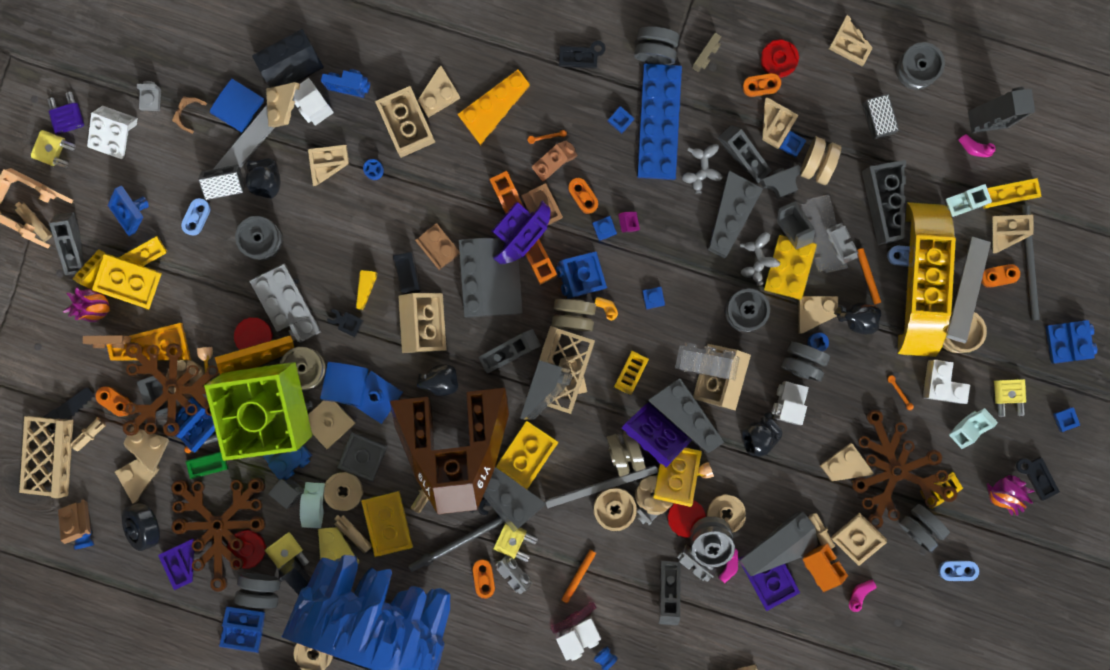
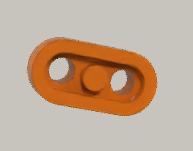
(760, 83)
(583, 196)
(1001, 275)
(113, 400)
(482, 578)

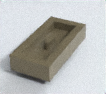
(712, 46)

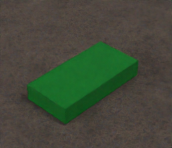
(206, 465)

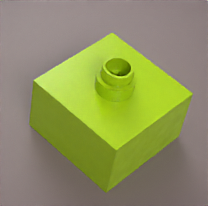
(258, 411)

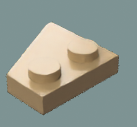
(850, 43)
(438, 93)
(815, 311)
(135, 479)

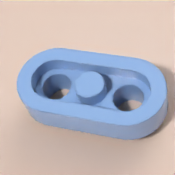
(194, 216)
(904, 255)
(957, 570)

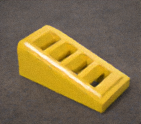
(87, 274)
(366, 283)
(624, 387)
(930, 501)

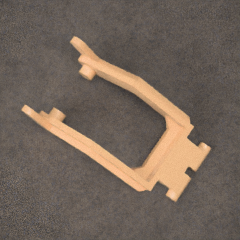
(10, 176)

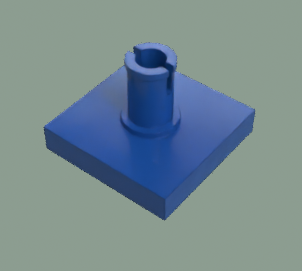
(126, 210)
(378, 396)

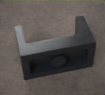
(407, 273)
(294, 576)

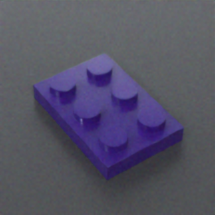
(773, 586)

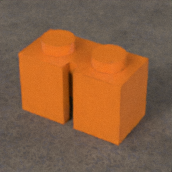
(825, 574)

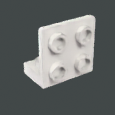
(110, 131)

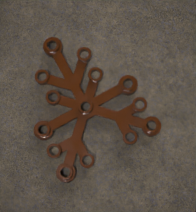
(150, 367)
(888, 449)
(218, 548)

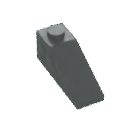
(744, 153)
(68, 242)
(510, 351)
(670, 593)

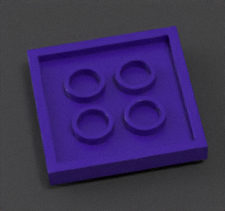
(656, 434)

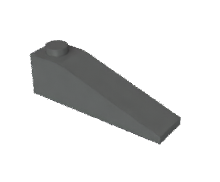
(786, 543)

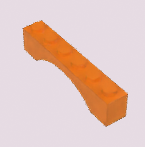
(536, 255)

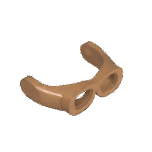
(177, 116)

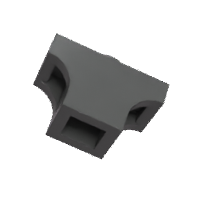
(782, 182)

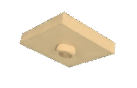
(329, 422)
(859, 539)

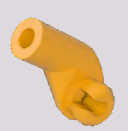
(608, 306)

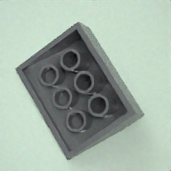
(486, 284)
(545, 387)

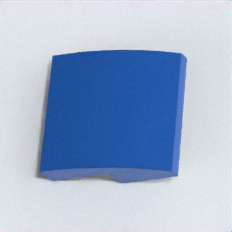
(236, 105)
(344, 384)
(194, 428)
(242, 629)

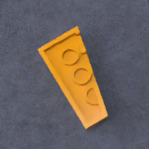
(489, 109)
(161, 337)
(254, 356)

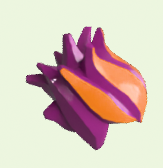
(88, 305)
(1010, 494)

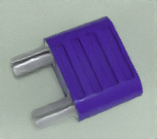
(65, 117)

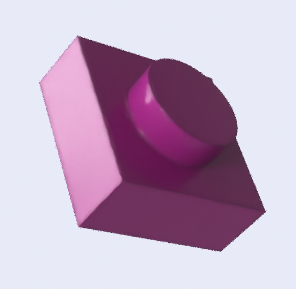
(629, 222)

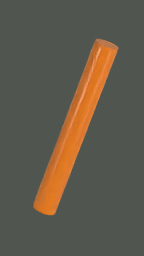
(868, 276)
(578, 576)

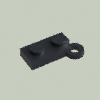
(580, 56)
(1039, 477)

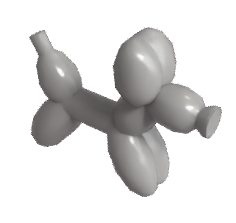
(705, 172)
(762, 261)

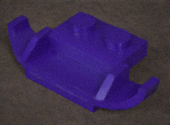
(520, 231)

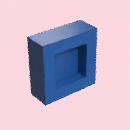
(621, 120)
(792, 144)
(604, 228)
(653, 298)
(1066, 419)

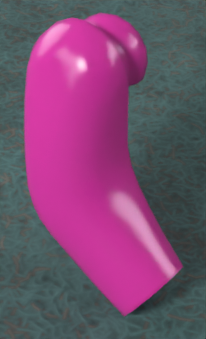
(977, 149)
(730, 569)
(859, 594)

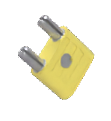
(49, 147)
(1010, 392)
(510, 542)
(284, 550)

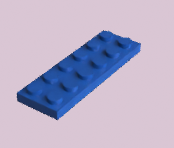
(659, 121)

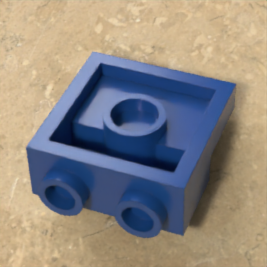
(351, 83)
(580, 275)
(1071, 341)
(285, 463)

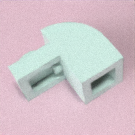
(968, 200)
(972, 427)
(312, 505)

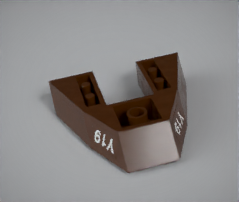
(453, 476)

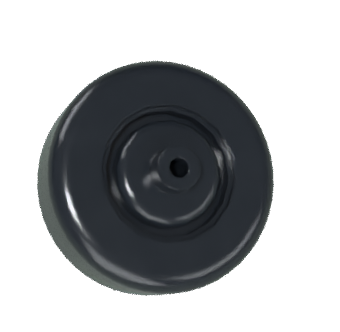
(140, 526)

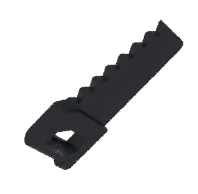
(70, 407)

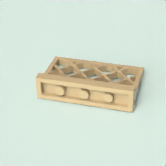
(548, 353)
(61, 462)

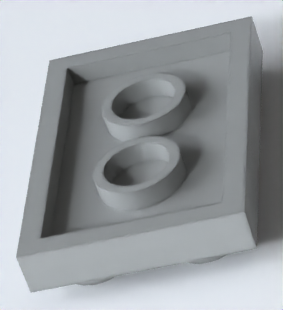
(280, 297)

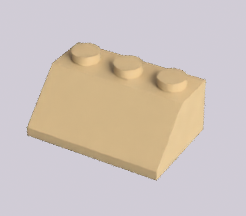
(422, 322)
(722, 391)

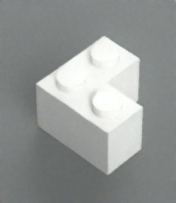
(312, 103)
(939, 384)
(790, 403)
(576, 638)

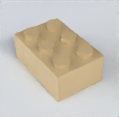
(405, 121)

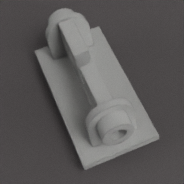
(837, 236)
(687, 559)
(508, 567)

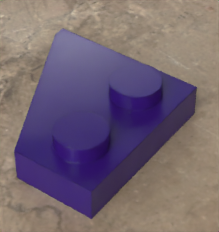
(178, 564)

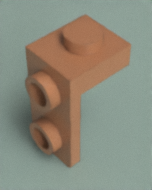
(554, 159)

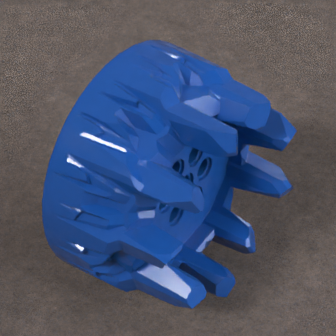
(362, 625)

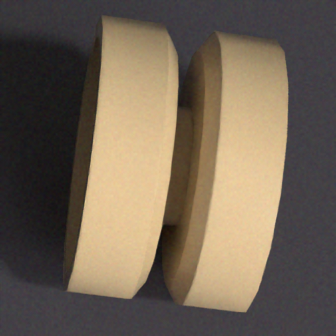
(821, 161)
(975, 338)
(622, 517)

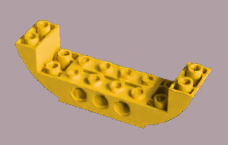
(928, 279)

